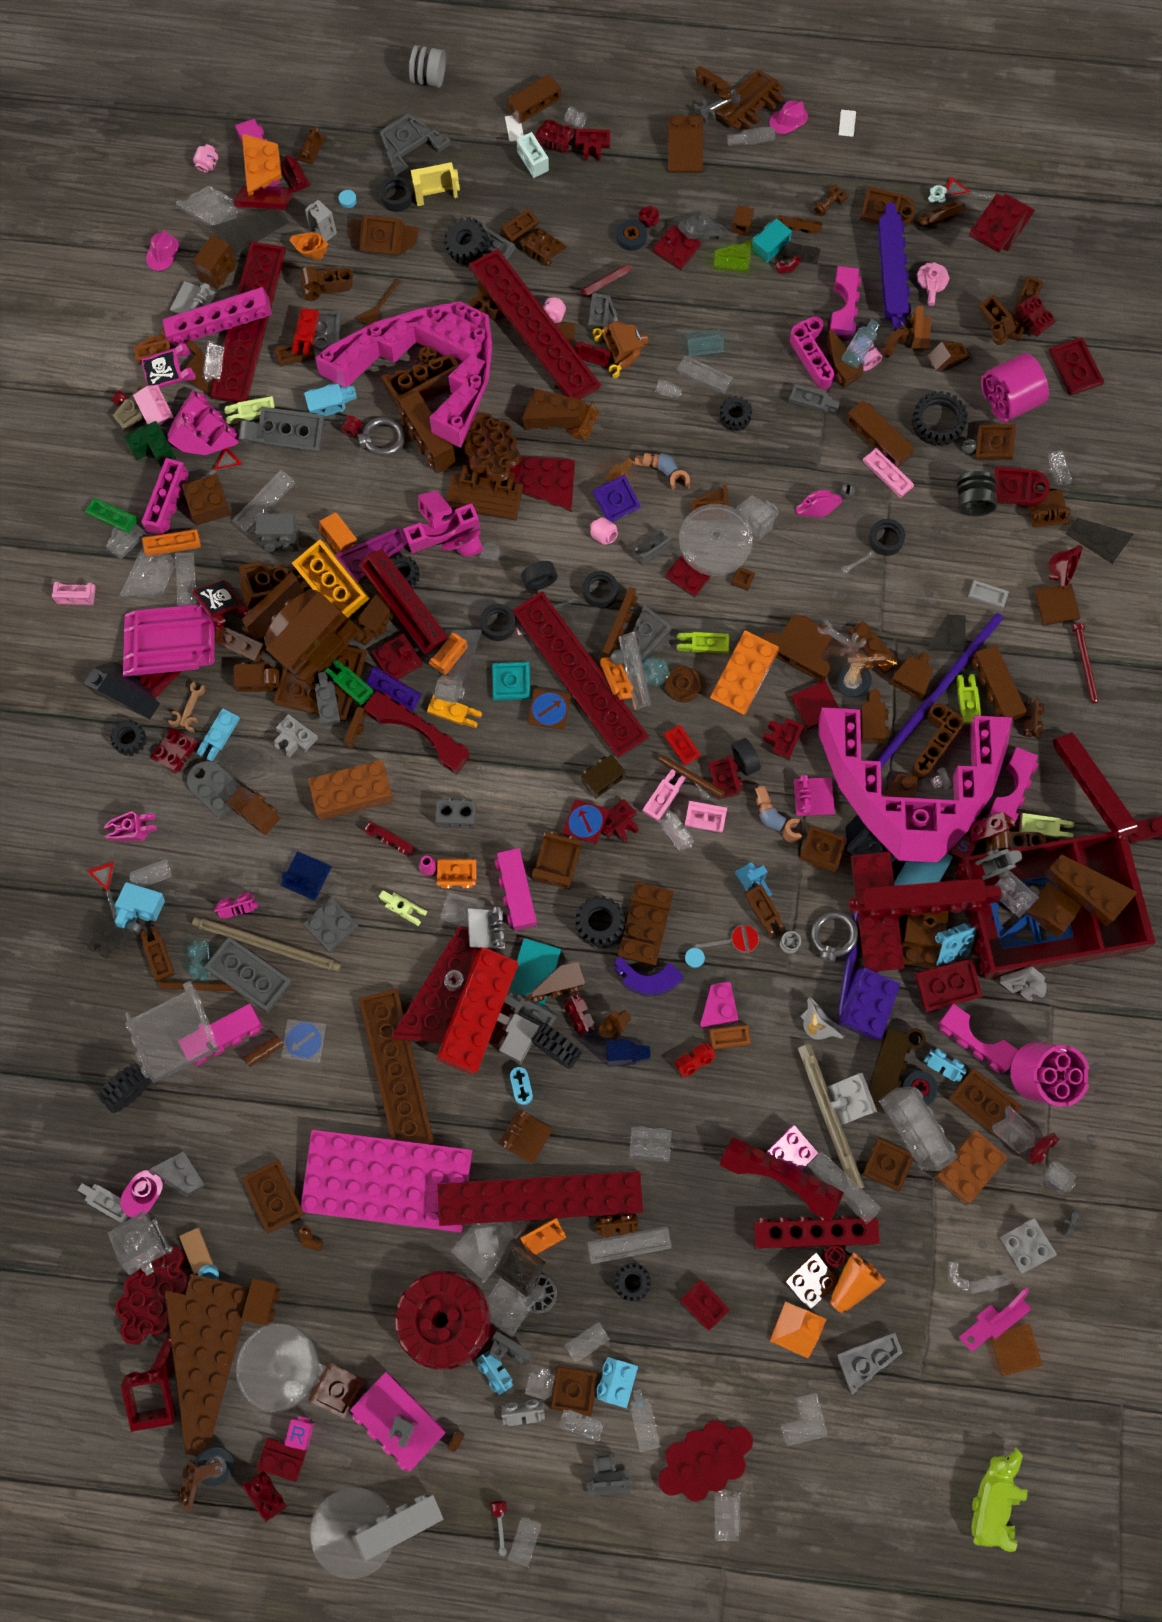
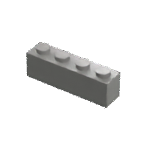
(398, 1527)

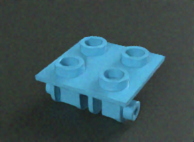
(955, 943)

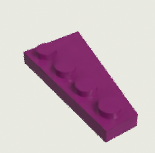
(390, 542)

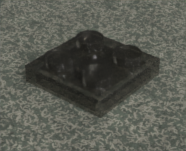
(520, 1267)

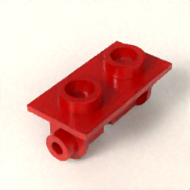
(703, 1056)

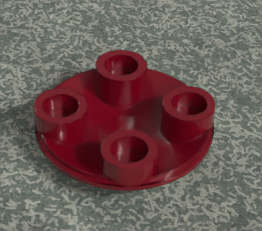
(1038, 1151)

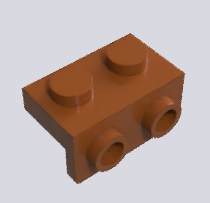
(920, 329)

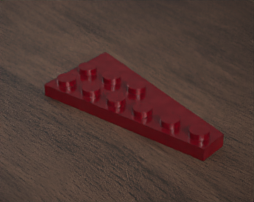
(543, 479)

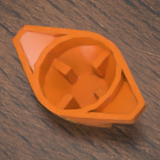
(310, 245)

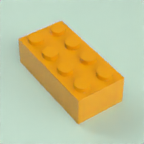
(331, 578)

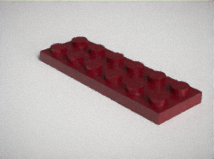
(879, 936)

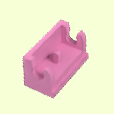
(153, 405)
(74, 594)
(705, 816)

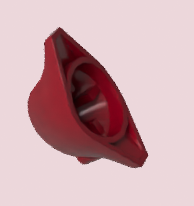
(1064, 564)

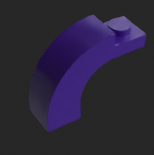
(648, 985)

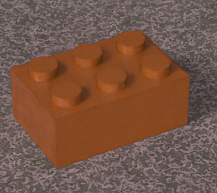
(972, 1169)

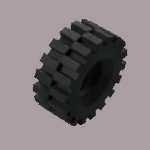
(474, 249)
(556, 1046)
(124, 1088)

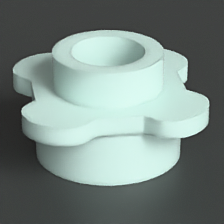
(937, 190)

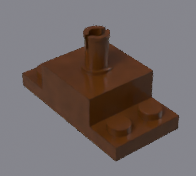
(919, 941)

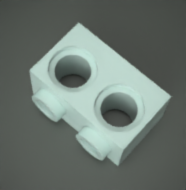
(532, 155)

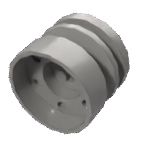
(424, 65)

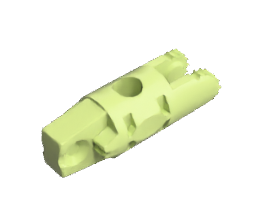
(395, 901)

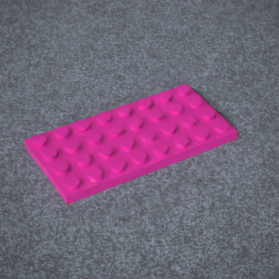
(380, 1178)

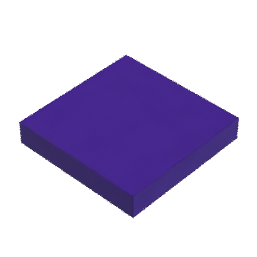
(616, 498)

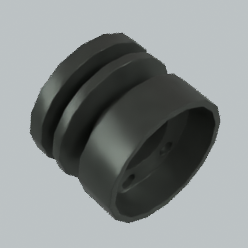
(976, 493)

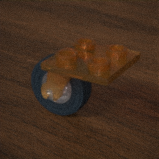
(855, 677)

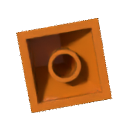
(797, 1330)

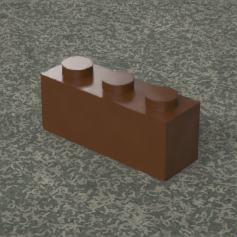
(534, 98)

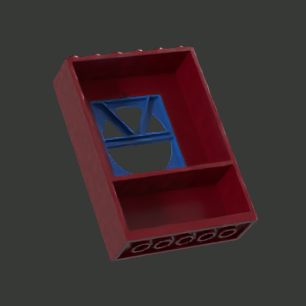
(1085, 936)

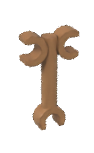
(185, 719)

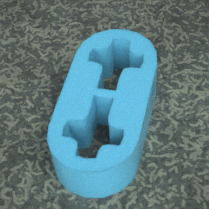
(516, 1087)

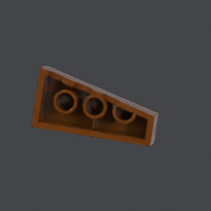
(425, 379)
(1090, 889)

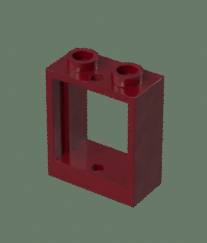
(151, 1418)

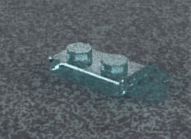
(860, 344)

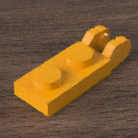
(453, 712)

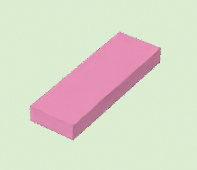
(888, 472)

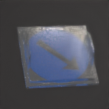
(303, 1041)

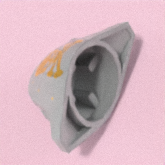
(818, 1024)

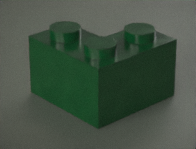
(150, 440)

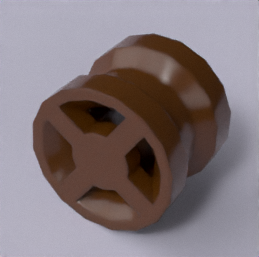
(426, 353)

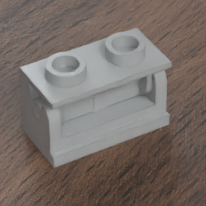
(321, 220)

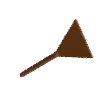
(373, 315)

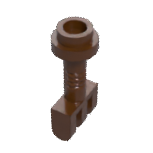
(821, 207)

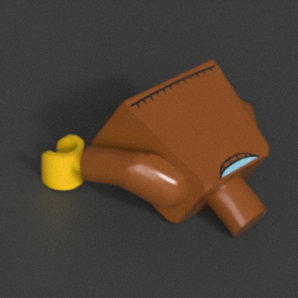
(623, 342)

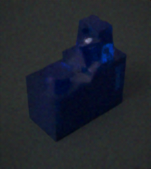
(626, 1053)

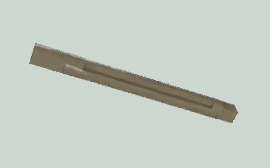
(830, 1115)

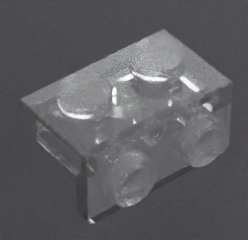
(650, 1144)

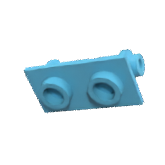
(939, 1059)
(498, 1381)

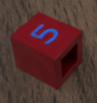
(962, 848)

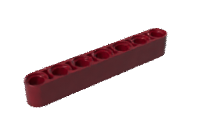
(1095, 785)

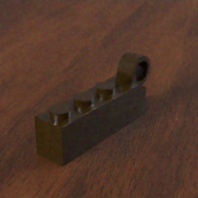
(890, 1063)

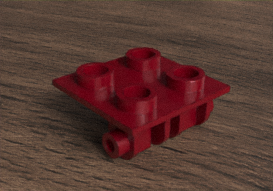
(555, 134)
(1036, 313)
(174, 749)
(264, 1496)

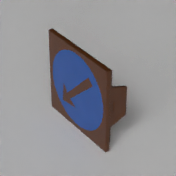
(549, 709)

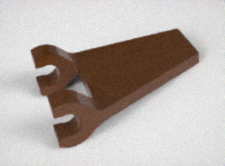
(197, 366)

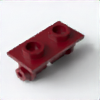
(294, 174)
(593, 354)
(581, 1023)
(165, 1357)

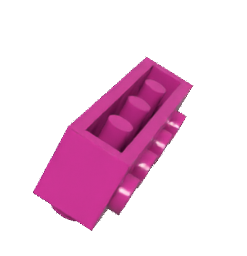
(164, 497)

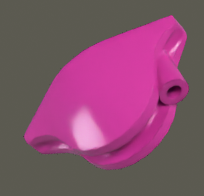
(819, 504)

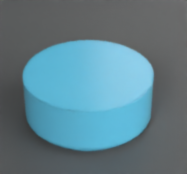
(347, 199)
(694, 958)
(209, 1271)

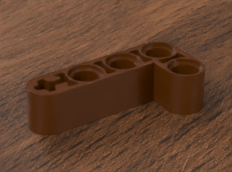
(935, 744)

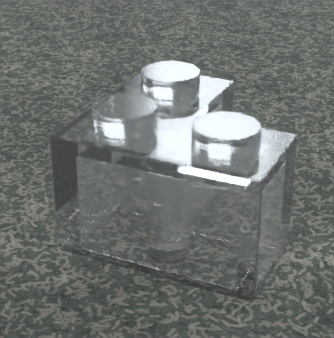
(760, 516)
(810, 1421)

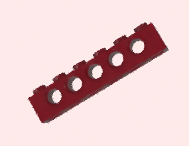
(763, 1240)

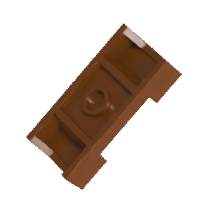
(645, 924)

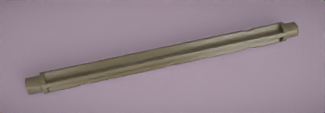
(266, 944)

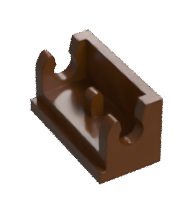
(519, 225)

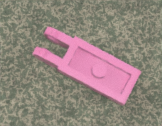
(663, 797)

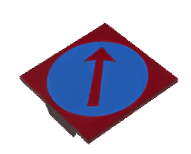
(585, 821)

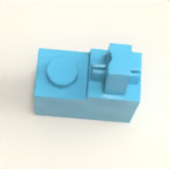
(138, 902)

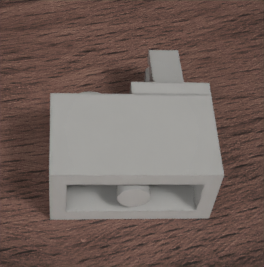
(518, 1038)

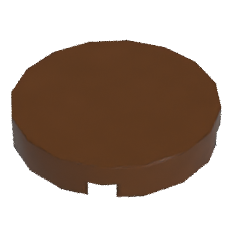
(683, 684)

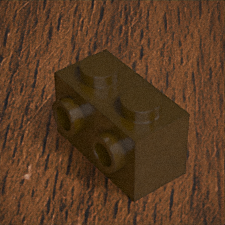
(603, 776)

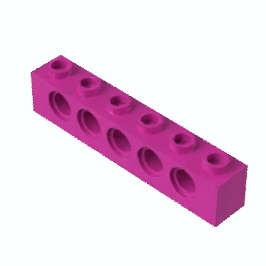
(217, 316)

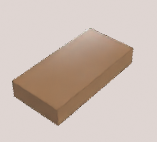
(196, 1249)

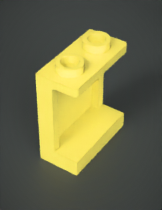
(434, 180)

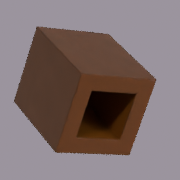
(742, 220)

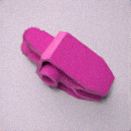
(130, 827)

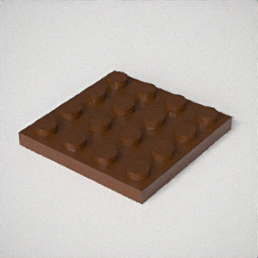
(301, 696)

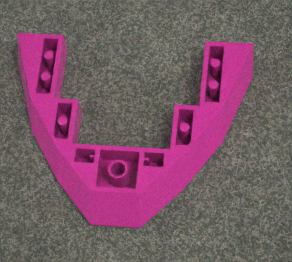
(449, 330)
(914, 826)

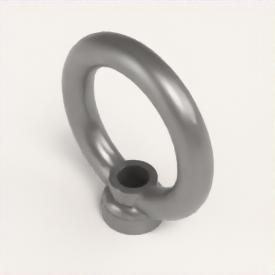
(365, 441)
(828, 953)

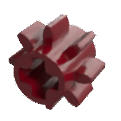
(649, 216)

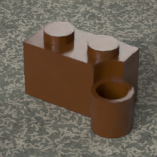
(255, 677)

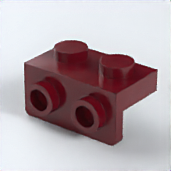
(725, 777)
(990, 827)

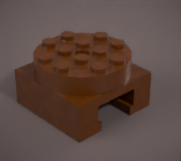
(309, 634)

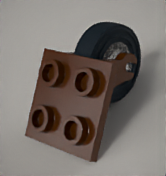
(211, 1468)

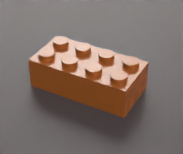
(350, 790)

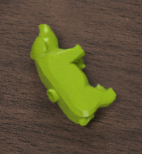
(995, 1502)

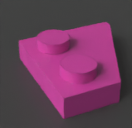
(719, 1006)

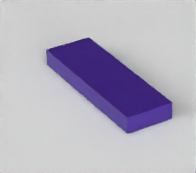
(394, 688)

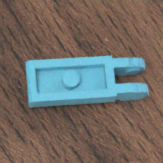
(218, 733)

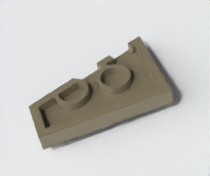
(129, 412)

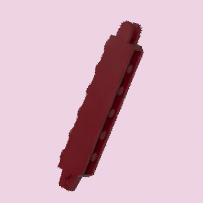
(925, 898)

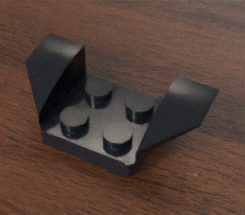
(863, 841)

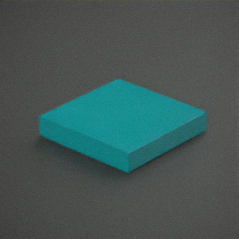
(511, 681)

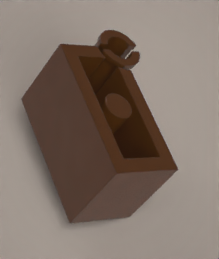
(997, 318)

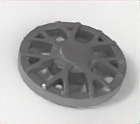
(538, 1295)

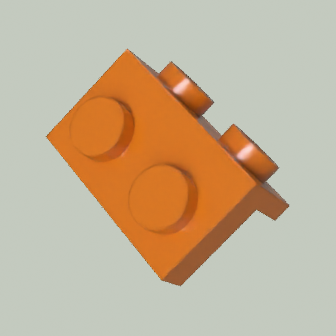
(456, 872)

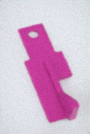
(993, 1323)

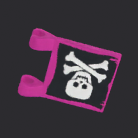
(165, 369)

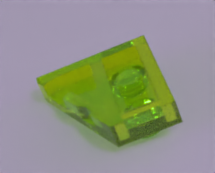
(733, 258)

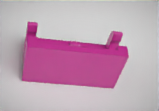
(433, 508)

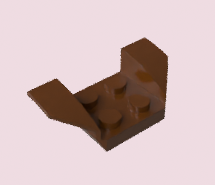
(382, 235)

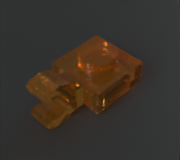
(618, 471)

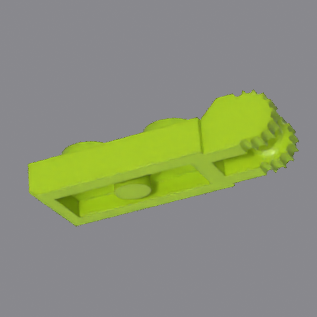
(704, 642)
(968, 699)

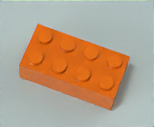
(744, 673)

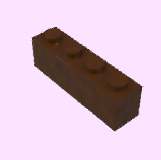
(879, 433)
(998, 683)

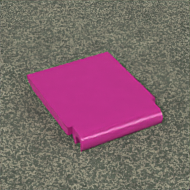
(168, 640)

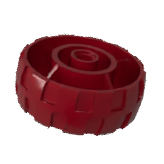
(421, 1314)

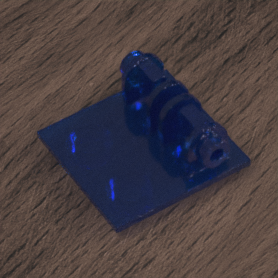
(305, 876)

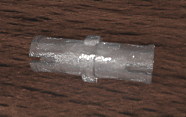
(989, 1283)

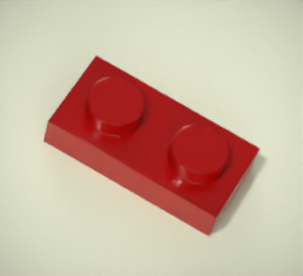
(682, 745)

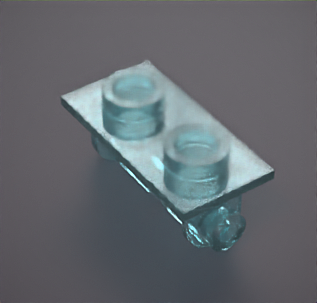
(197, 953)

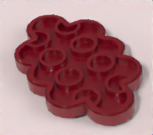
(144, 1301)
(705, 1460)

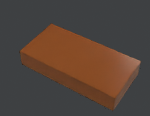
(730, 1037)

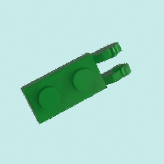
(350, 683)

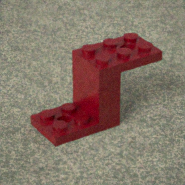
(1001, 222)

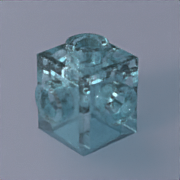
(655, 671)

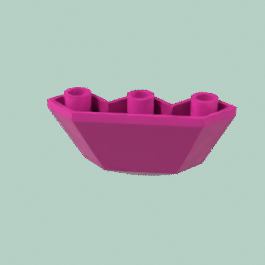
(200, 427)

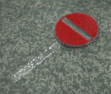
(743, 938)

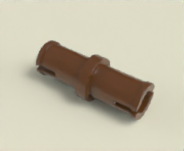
(263, 1051)

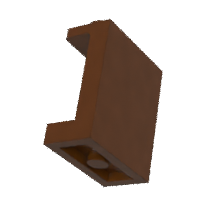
(557, 860)

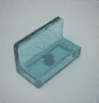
(705, 342)

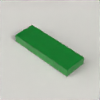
(111, 515)

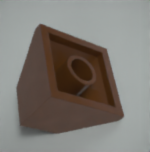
(1054, 909)

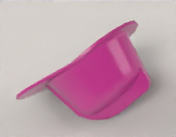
(789, 117)
(162, 251)
(466, 544)
(140, 1193)

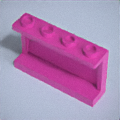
(377, 1413)

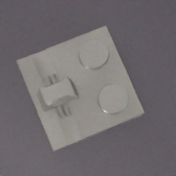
(851, 1099)

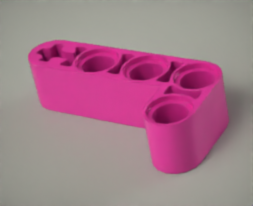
(822, 373)

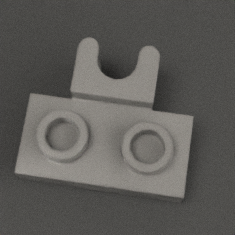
(293, 736)
(1027, 981)

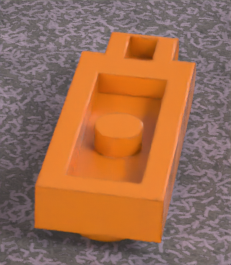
(617, 678)

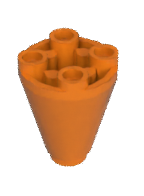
(855, 1283)

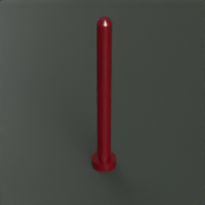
(1078, 629)

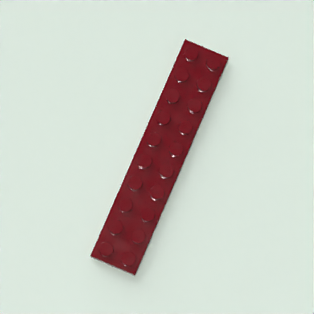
(534, 325)
(245, 340)
(580, 675)
(539, 1198)

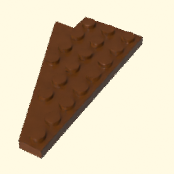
(203, 1343)

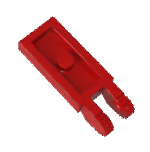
(305, 330)

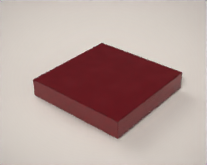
(811, 701)

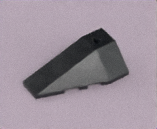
(125, 691)

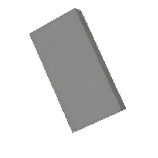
(988, 594)

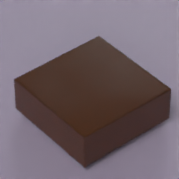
(743, 578)

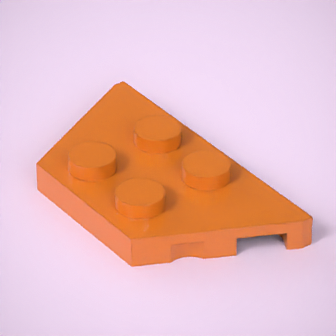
(261, 162)

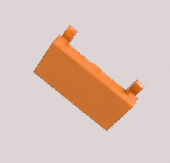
(336, 533)
(449, 653)
(544, 1237)

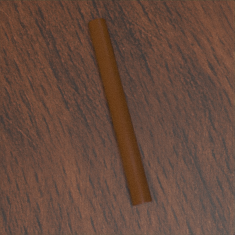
(691, 776)
(198, 985)

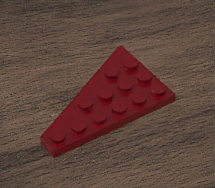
(435, 1004)

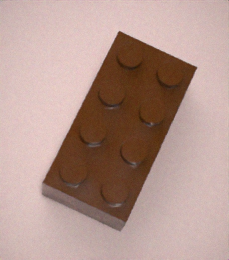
(416, 417)

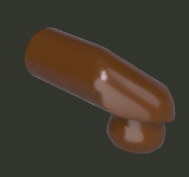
(307, 1239)

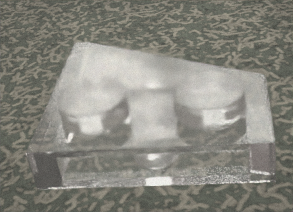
(122, 543)

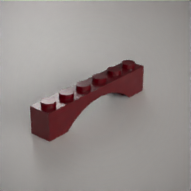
(385, 711)
(746, 1159)

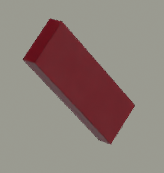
(605, 280)

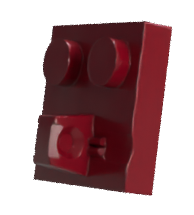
(676, 248)
(397, 657)

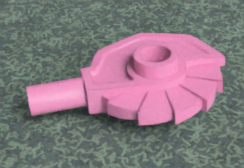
(932, 278)

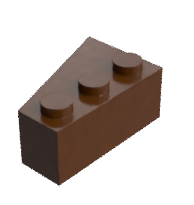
(553, 410)

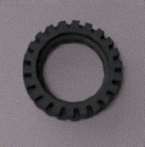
(943, 400)

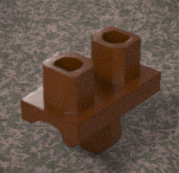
(614, 1025)

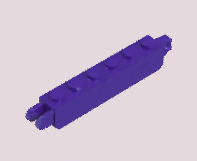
(893, 267)

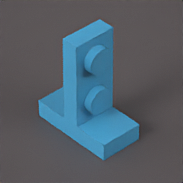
(752, 876)

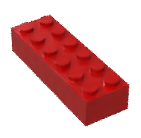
(477, 1011)

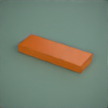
(171, 542)

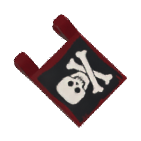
(219, 600)

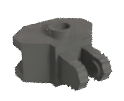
(999, 862)

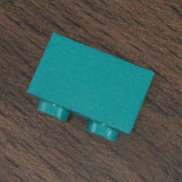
(771, 240)

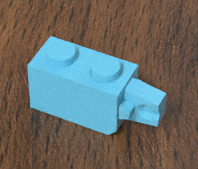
(329, 399)

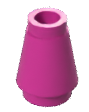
(429, 869)

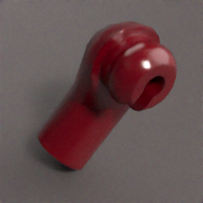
(787, 268)

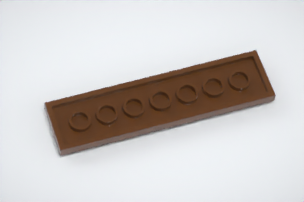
(395, 1069)

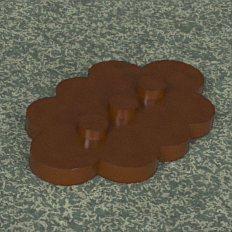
(491, 447)

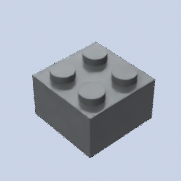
(277, 532)

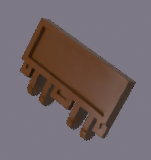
(755, 93)
(486, 499)

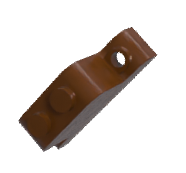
(802, 646)

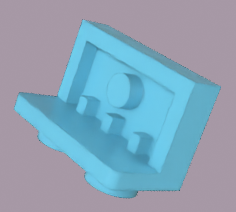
(616, 1382)

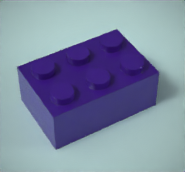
(869, 1004)

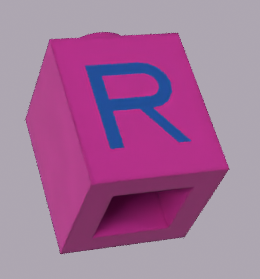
(299, 1433)

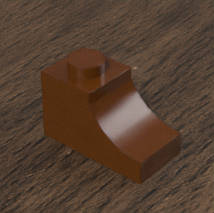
(947, 355)

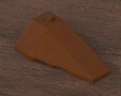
(260, 579)

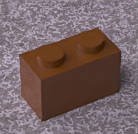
(261, 1302)

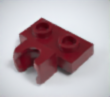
(592, 141)
(784, 737)
(620, 820)

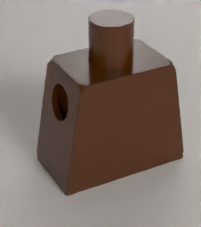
(913, 676)

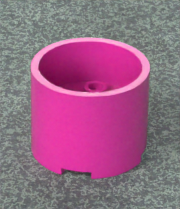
(1015, 387)
(1050, 1073)

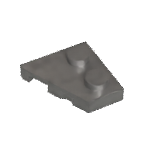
(179, 1174)

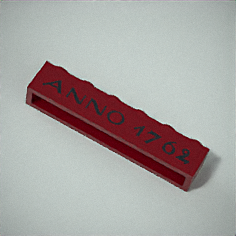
(403, 601)

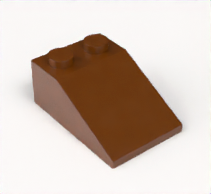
(685, 143)

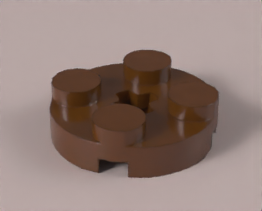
(896, 338)

